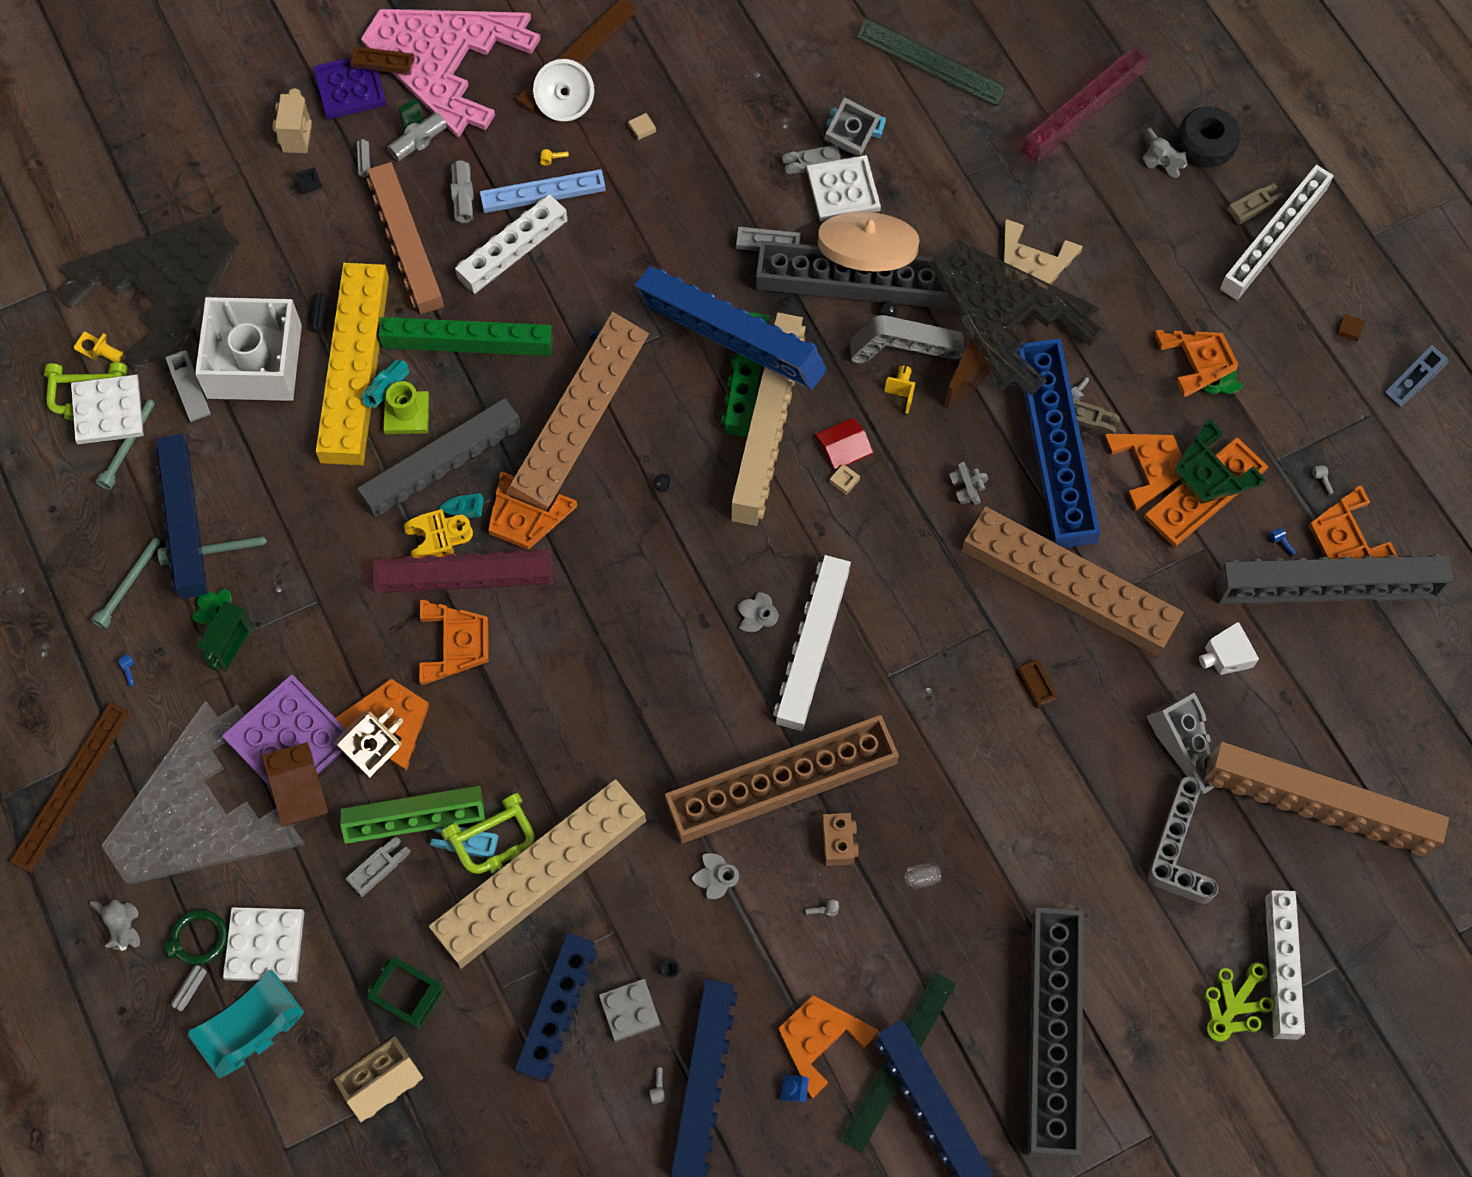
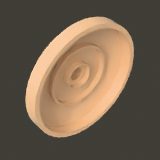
(868, 241)

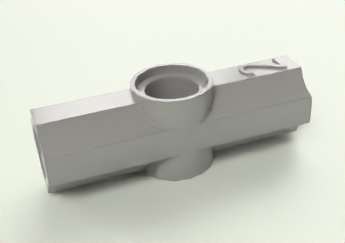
(417, 136)
(462, 192)

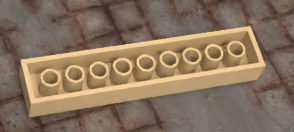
(764, 436)
(537, 873)

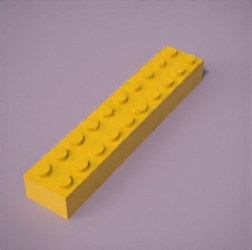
(352, 364)

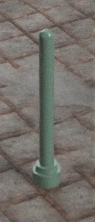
(106, 479)
(164, 555)
(103, 617)

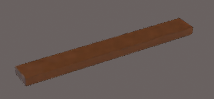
(588, 43)
(70, 788)

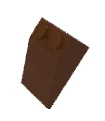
(969, 374)
(295, 784)

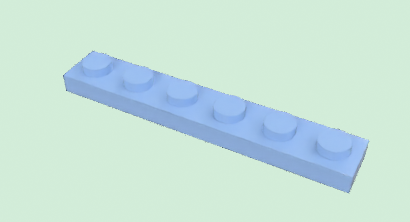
(532, 192)

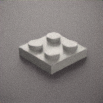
(629, 1010)

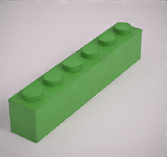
(412, 814)

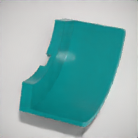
(246, 1025)

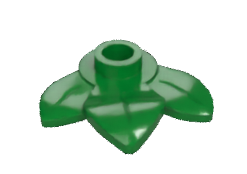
(1225, 384)
(209, 605)

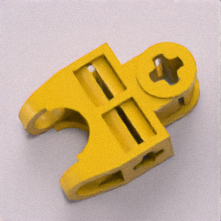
(447, 528)

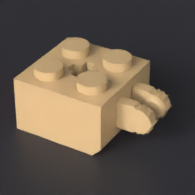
(292, 122)
(383, 741)

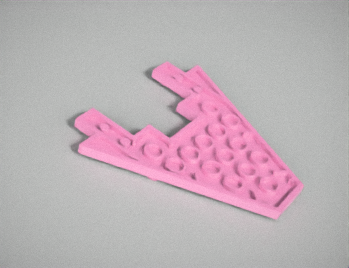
(439, 46)

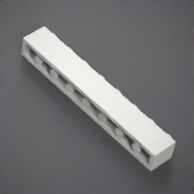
(1276, 232)
(813, 643)

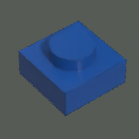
(794, 1089)

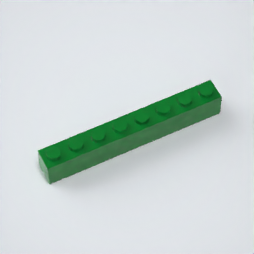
(466, 336)

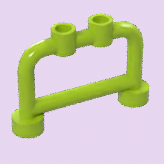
(55, 376)
(493, 864)

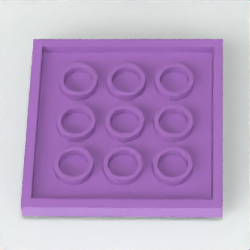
(283, 720)

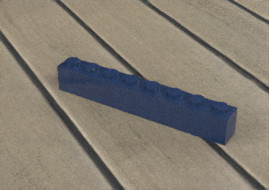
(182, 517)
(703, 1080)
(930, 1102)

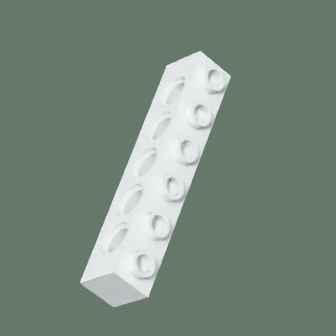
(475, 279)
(1284, 965)

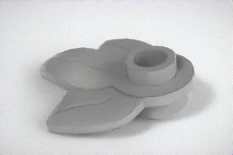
(754, 613)
(712, 876)

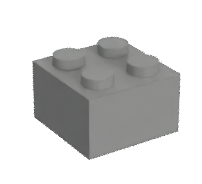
(852, 127)

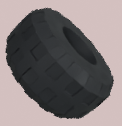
(1212, 122)

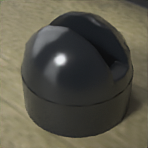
(888, 309)
(662, 482)
(675, 965)

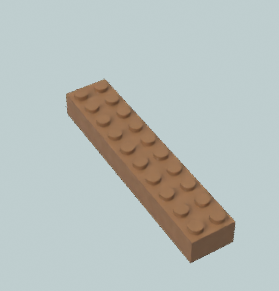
(577, 412)
(1072, 581)
(781, 779)
(1325, 799)

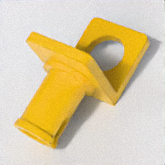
(101, 348)
(901, 385)

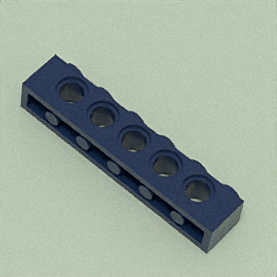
(572, 948)

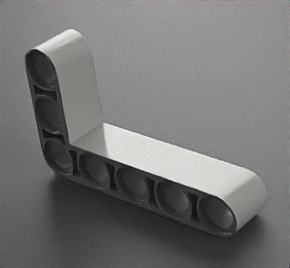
(905, 335)
(1174, 844)

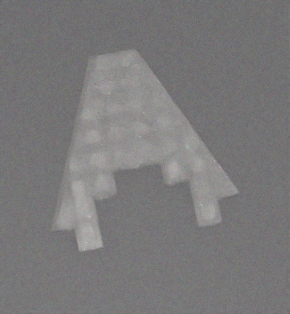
(179, 822)

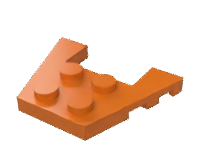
(1207, 354)
(1156, 458)
(522, 522)
(1339, 533)
(464, 641)
(405, 705)
(813, 1031)

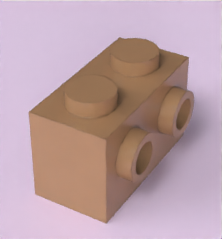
(838, 839)

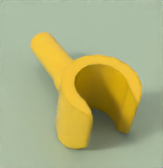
(547, 155)

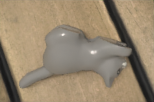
(1163, 154)
(118, 920)

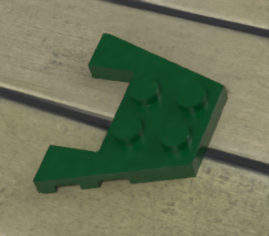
(1206, 475)

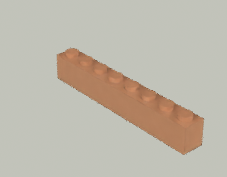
(405, 238)

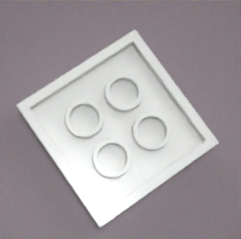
(843, 187)
(107, 409)
(263, 941)

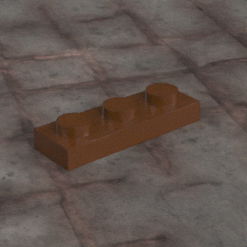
(382, 60)

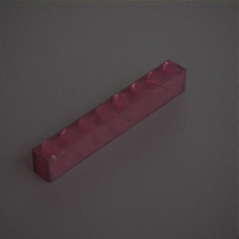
(1085, 104)
(463, 572)

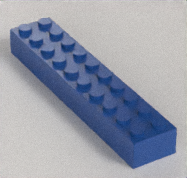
(731, 327)
(1059, 448)

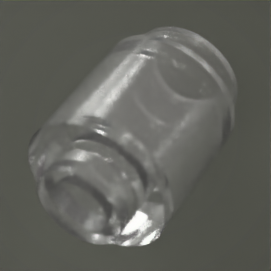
(923, 876)

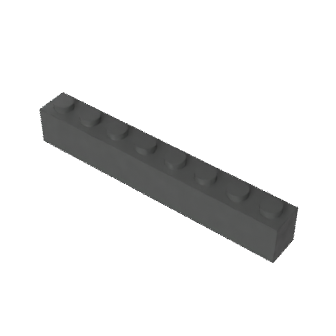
(439, 457)

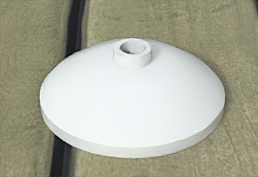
(560, 75)

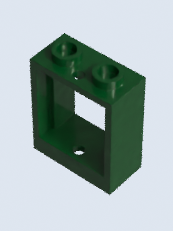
(224, 636)
(425, 1005)

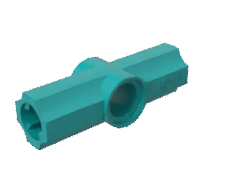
(377, 391)

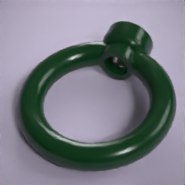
(174, 946)

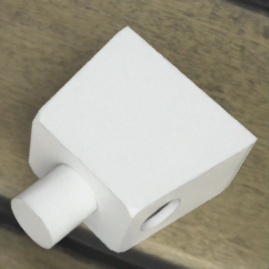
(1229, 651)

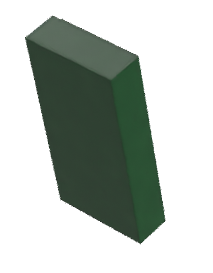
(410, 113)

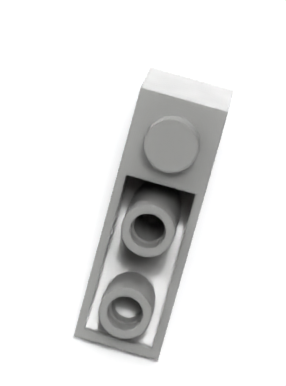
(188, 385)

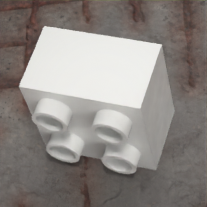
(248, 349)

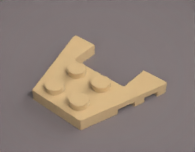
(1034, 261)

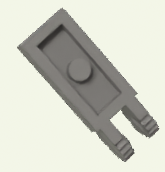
(809, 157)
(376, 867)

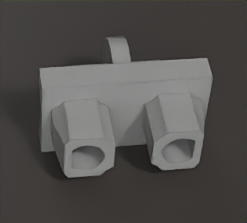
(964, 476)

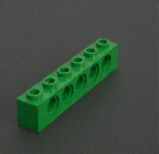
(734, 422)

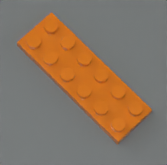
(1183, 514)

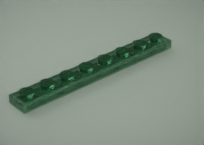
(932, 61)
(886, 1085)

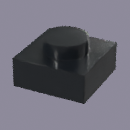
(308, 180)

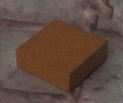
(1351, 327)

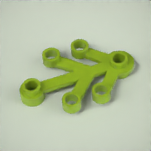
(1236, 1004)

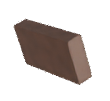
(1037, 683)

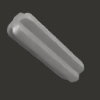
(363, 158)
(188, 988)

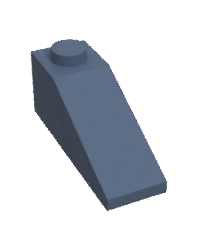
(1417, 375)

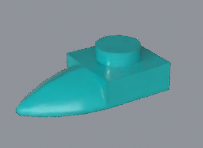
(465, 505)

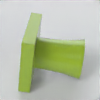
(406, 409)

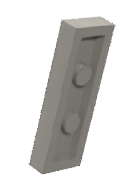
(751, 238)

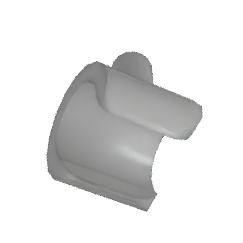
(1076, 391)
(1322, 472)
(831, 909)
(657, 1094)

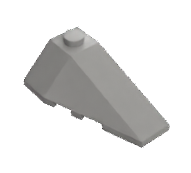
(1184, 736)

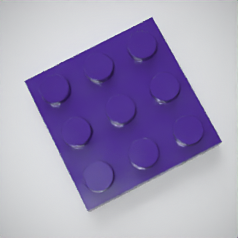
(347, 88)

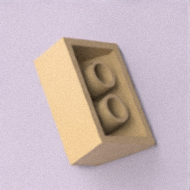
(378, 1079)

